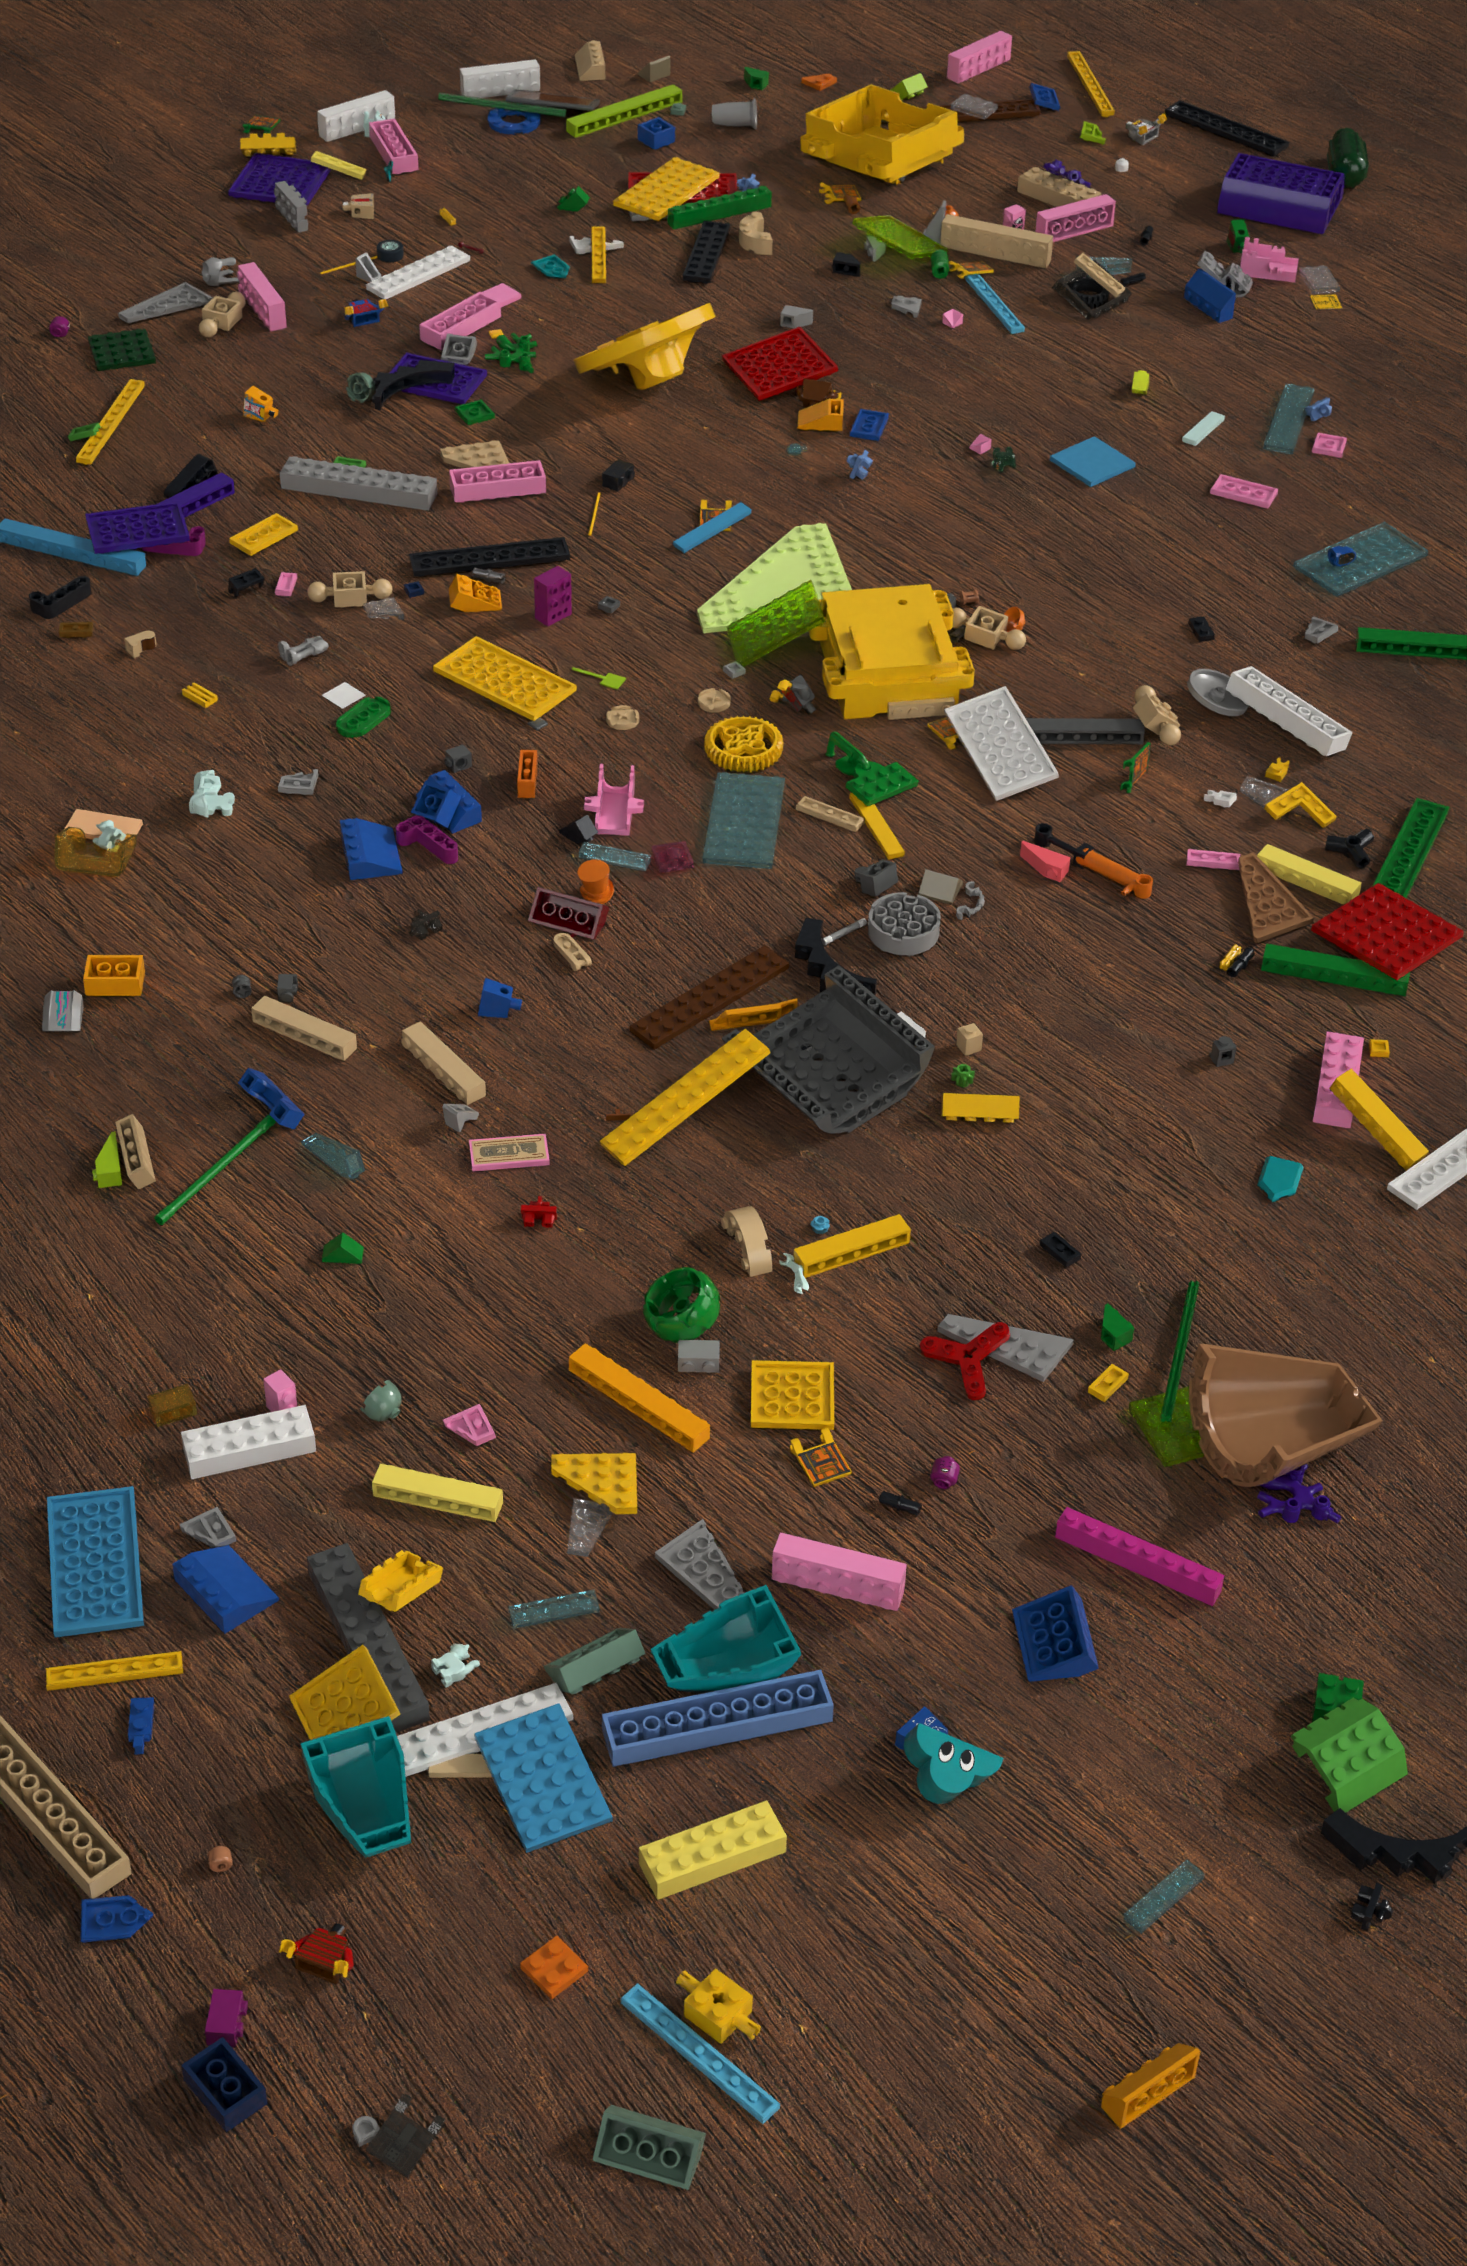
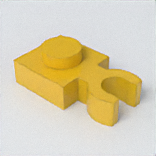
(1278, 770)

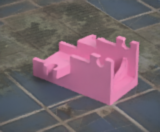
(1267, 263)
(614, 806)

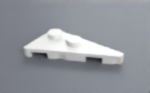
(584, 245)

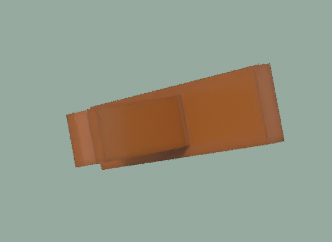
(617, 1116)

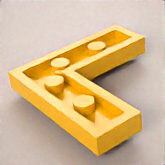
(1306, 799)

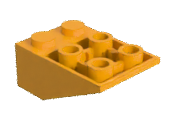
(822, 416)
(473, 595)

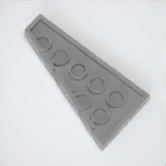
(173, 300)
(1025, 1349)
(700, 1565)

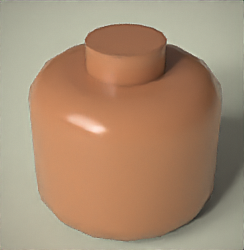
(220, 1859)

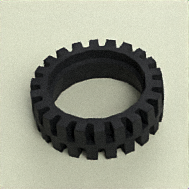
(1090, 284)

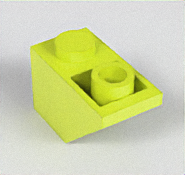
(1140, 382)

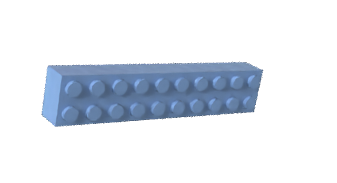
(717, 1718)

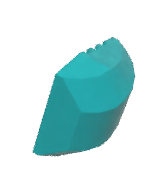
(729, 1647)
(362, 1784)

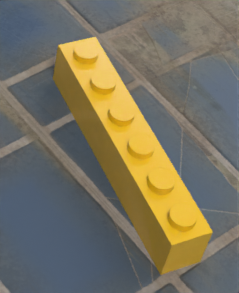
(1378, 1119)
(852, 1245)

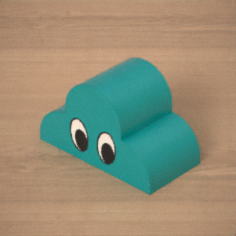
(946, 1763)

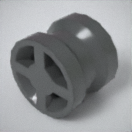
(239, 990)

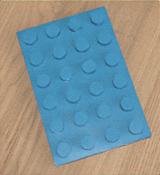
(543, 1777)

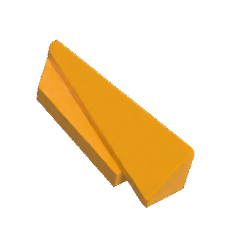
(752, 1015)

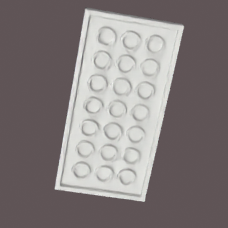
(1001, 743)

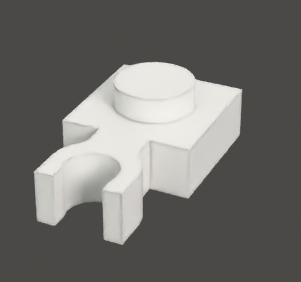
(1223, 798)

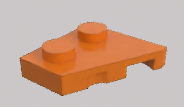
(819, 82)

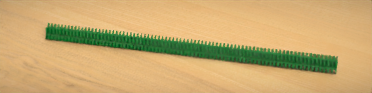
(502, 105)
(1179, 1352)

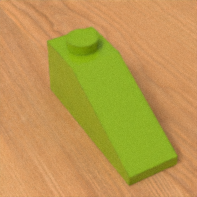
(108, 1165)

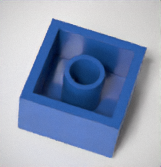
(656, 133)
(436, 804)

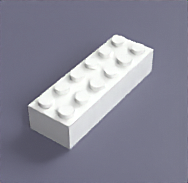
(500, 79)
(349, 116)
(248, 1441)

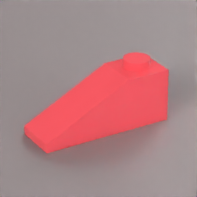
(1046, 862)

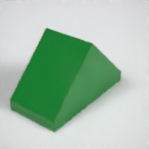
(343, 1250)

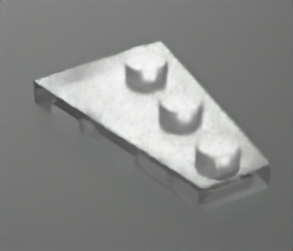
(1261, 791)
(586, 1526)

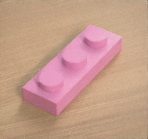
(1212, 859)

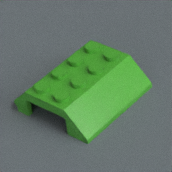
(1353, 1752)

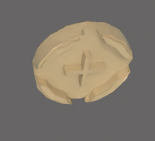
(714, 700)
(622, 717)

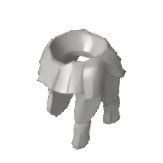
(212, 274)

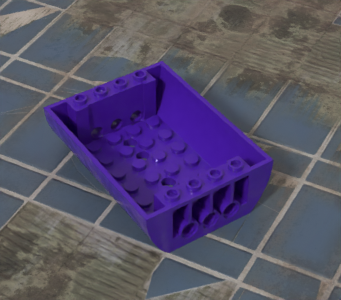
(1281, 193)

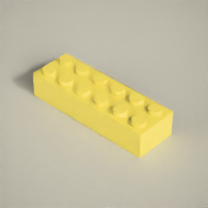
(712, 1849)

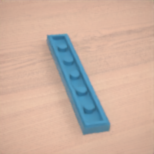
(712, 527)

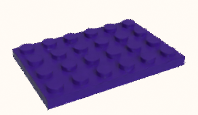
(463, 386)
(137, 527)

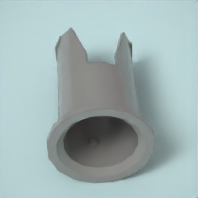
(735, 114)

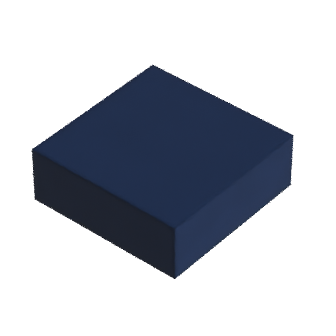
(413, 589)

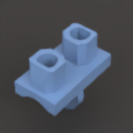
(748, 183)
(1319, 409)
(859, 462)

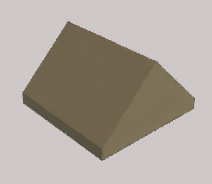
(656, 69)
(940, 887)

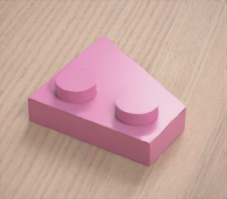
(471, 1425)

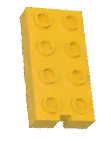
(268, 145)
(399, 1580)

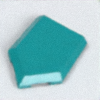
(552, 266)
(1279, 1177)

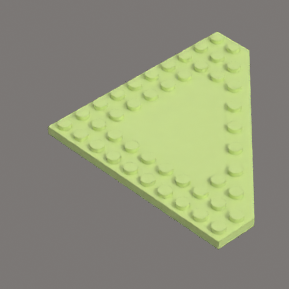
(796, 558)

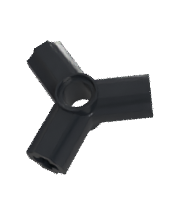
(1352, 846)

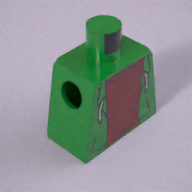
(1236, 239)

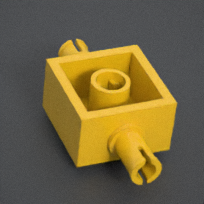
(718, 2005)

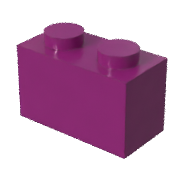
(225, 2016)

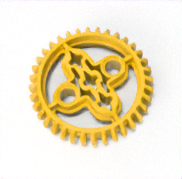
(743, 744)

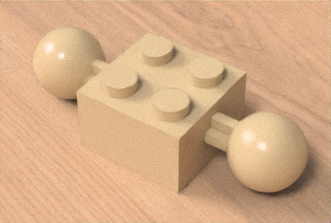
(221, 314)
(349, 589)
(988, 628)
(1157, 715)

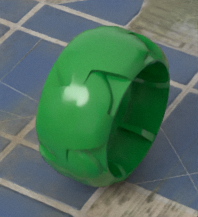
(691, 1318)

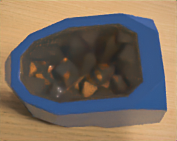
(1341, 556)

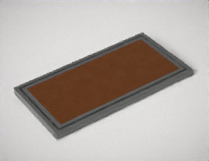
(553, 100)

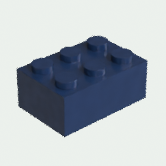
(224, 2084)

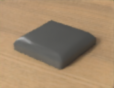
(537, 724)

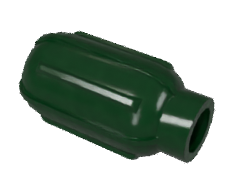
(1349, 156)

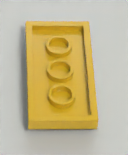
(263, 534)

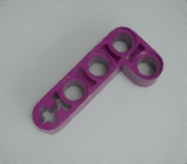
(189, 548)
(428, 835)

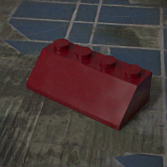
(567, 913)

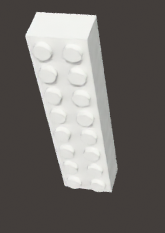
(1288, 711)

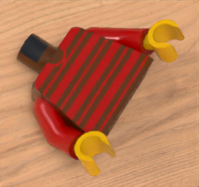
(321, 1953)

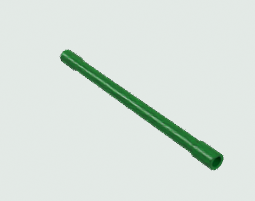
(168, 1211)

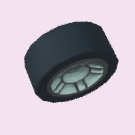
(390, 251)

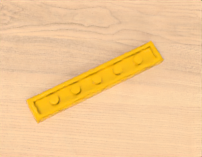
(598, 254)
(879, 828)
(114, 1670)

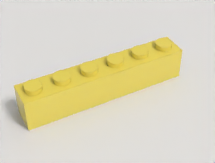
(1309, 875)
(437, 1492)

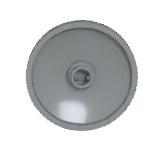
(1210, 690)

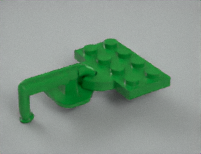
(871, 779)

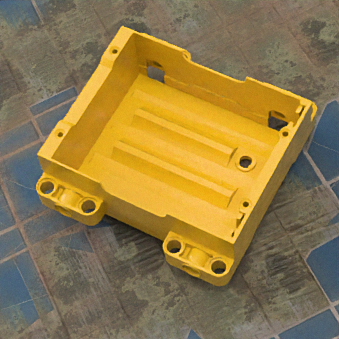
(852, 135)
(891, 648)

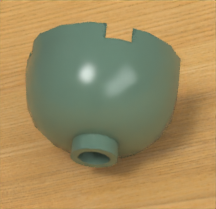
(360, 387)
(383, 1402)

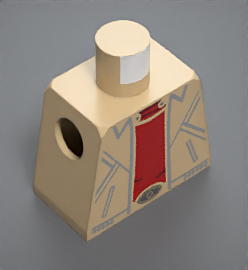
(360, 206)

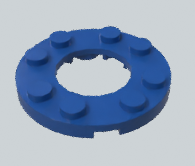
(498, 125)

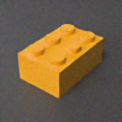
(114, 975)

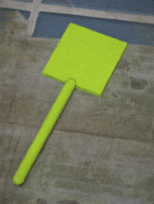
(610, 680)

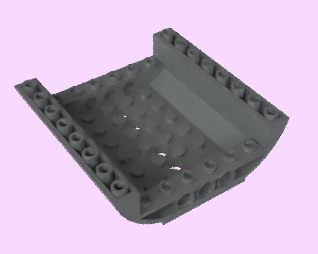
(857, 1043)

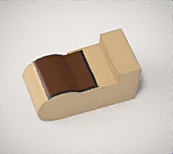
(140, 642)

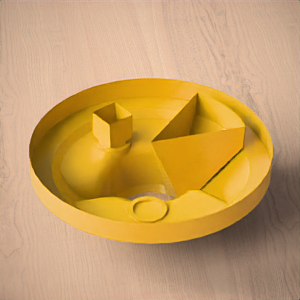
(650, 352)

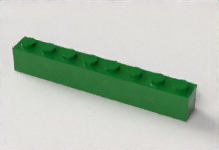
(719, 207)
(1411, 643)
(1330, 969)

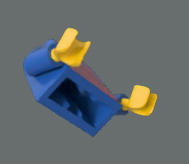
(364, 311)

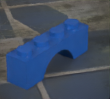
(281, 1107)

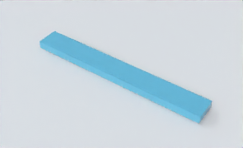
(995, 303)
(700, 2053)

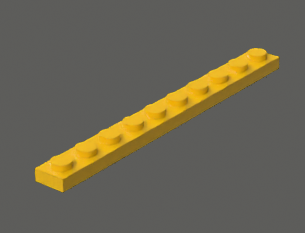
(1090, 83)
(110, 421)

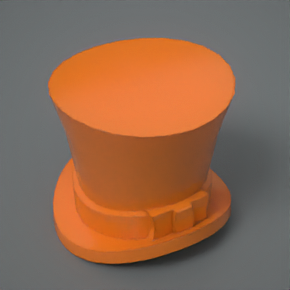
(595, 881)

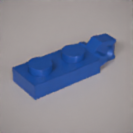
(140, 1722)

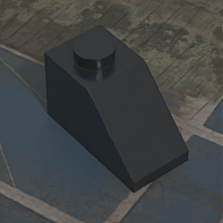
(846, 265)
(579, 830)

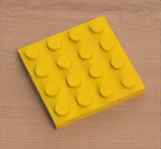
(792, 1395)
(344, 1696)

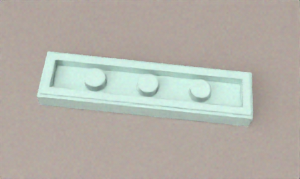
(1203, 428)

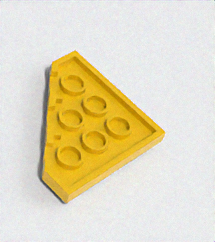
(602, 1476)

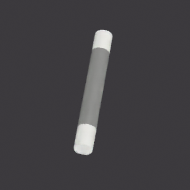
(844, 931)

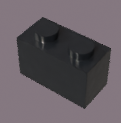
(618, 475)

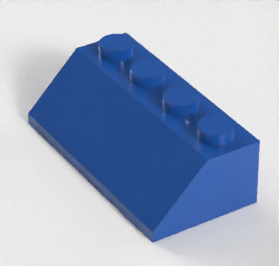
(1210, 296)
(468, 810)

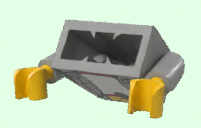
(1143, 130)

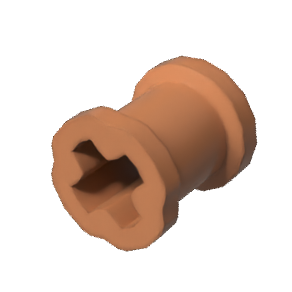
(969, 597)

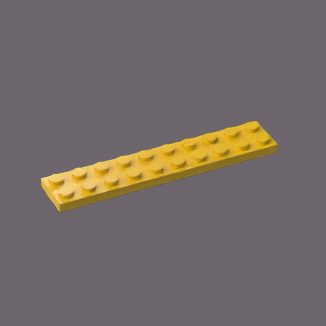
(684, 1097)

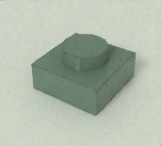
(678, 109)

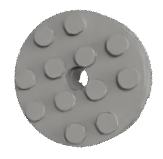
(904, 924)

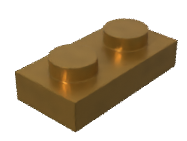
(76, 629)

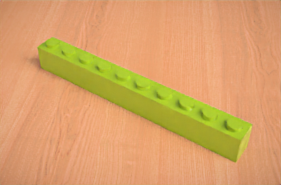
(623, 111)

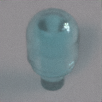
(796, 449)

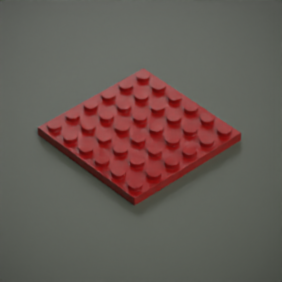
(779, 363)
(1387, 931)

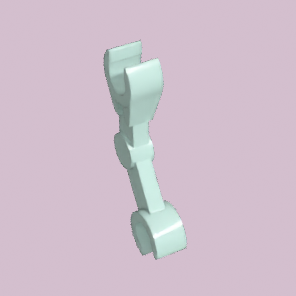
(800, 1281)

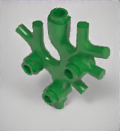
(521, 352)

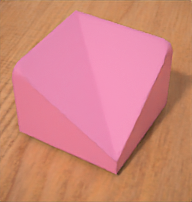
(952, 318)
(981, 444)

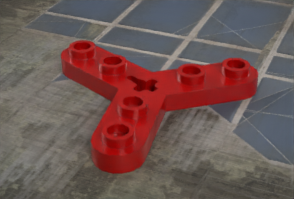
(970, 1367)

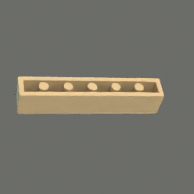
(304, 1028)
(443, 1063)

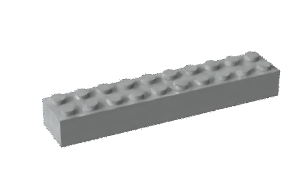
(358, 483)

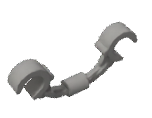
(971, 892)

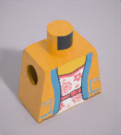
(258, 405)

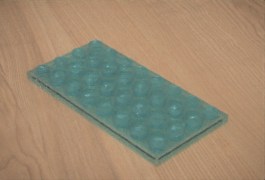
(1377, 554)
(744, 820)

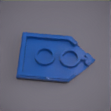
(111, 1918)

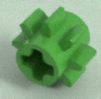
(962, 1075)

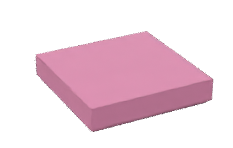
(503, 293)
(1329, 445)

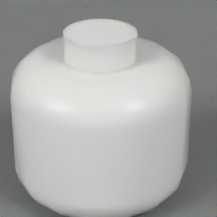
(1121, 165)

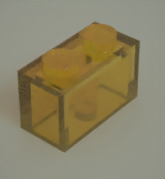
(172, 1405)

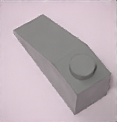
(934, 227)

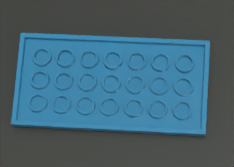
(94, 1562)

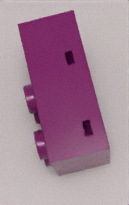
(552, 596)

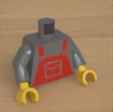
(795, 692)

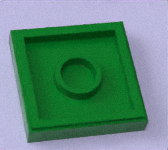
(474, 412)

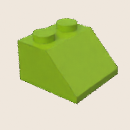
(910, 87)

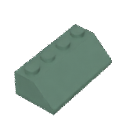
(595, 1660)
(648, 2146)

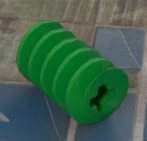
(940, 264)

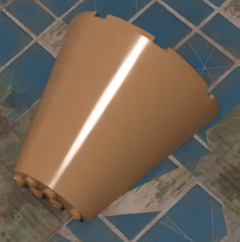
(1272, 1412)

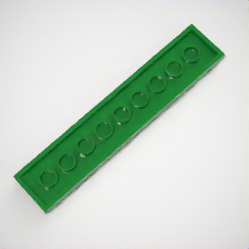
(1412, 846)

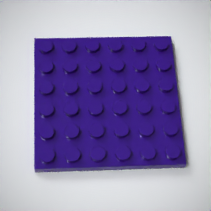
(264, 170)

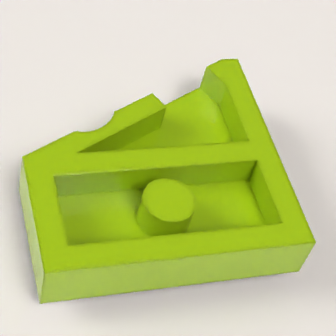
(1091, 132)

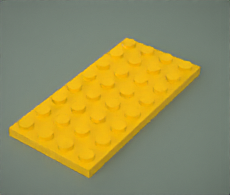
(666, 188)
(505, 678)

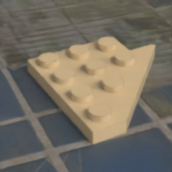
(475, 455)

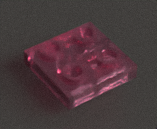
(672, 856)

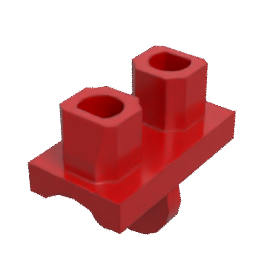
(539, 1210)

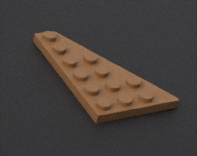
(1269, 903)

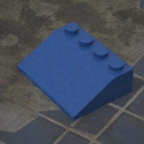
(369, 849)
(223, 1586)
(1055, 1636)

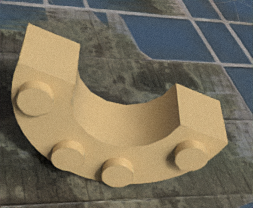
(753, 235)
(750, 1233)

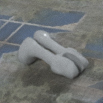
(311, 646)

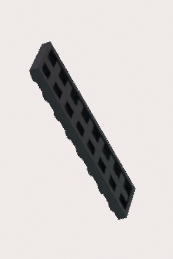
(706, 252)

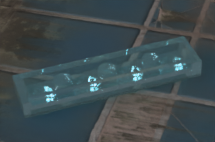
(615, 856)
(553, 1609)
(1163, 1896)

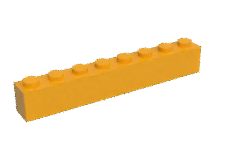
(639, 1397)

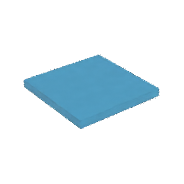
(1092, 461)

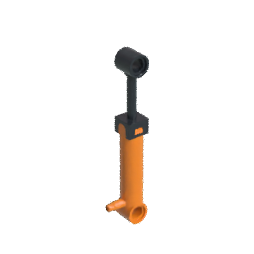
(1086, 857)

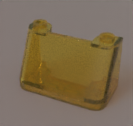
(78, 856)

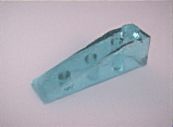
(1112, 265)
(338, 1156)

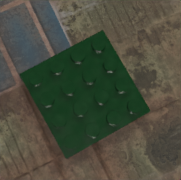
(121, 349)

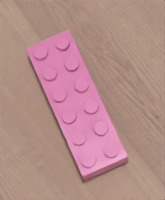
(979, 57)
(393, 145)
(1077, 218)
(261, 296)
(460, 319)
(497, 481)
(1339, 1055)
(838, 1571)

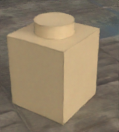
(969, 1039)

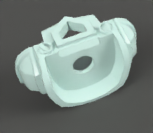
(205, 795)

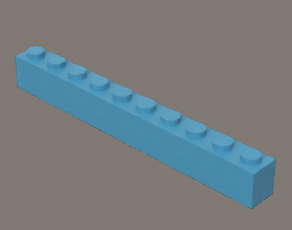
(69, 547)

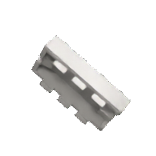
(291, 205)

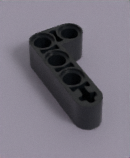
(197, 469)
(61, 599)

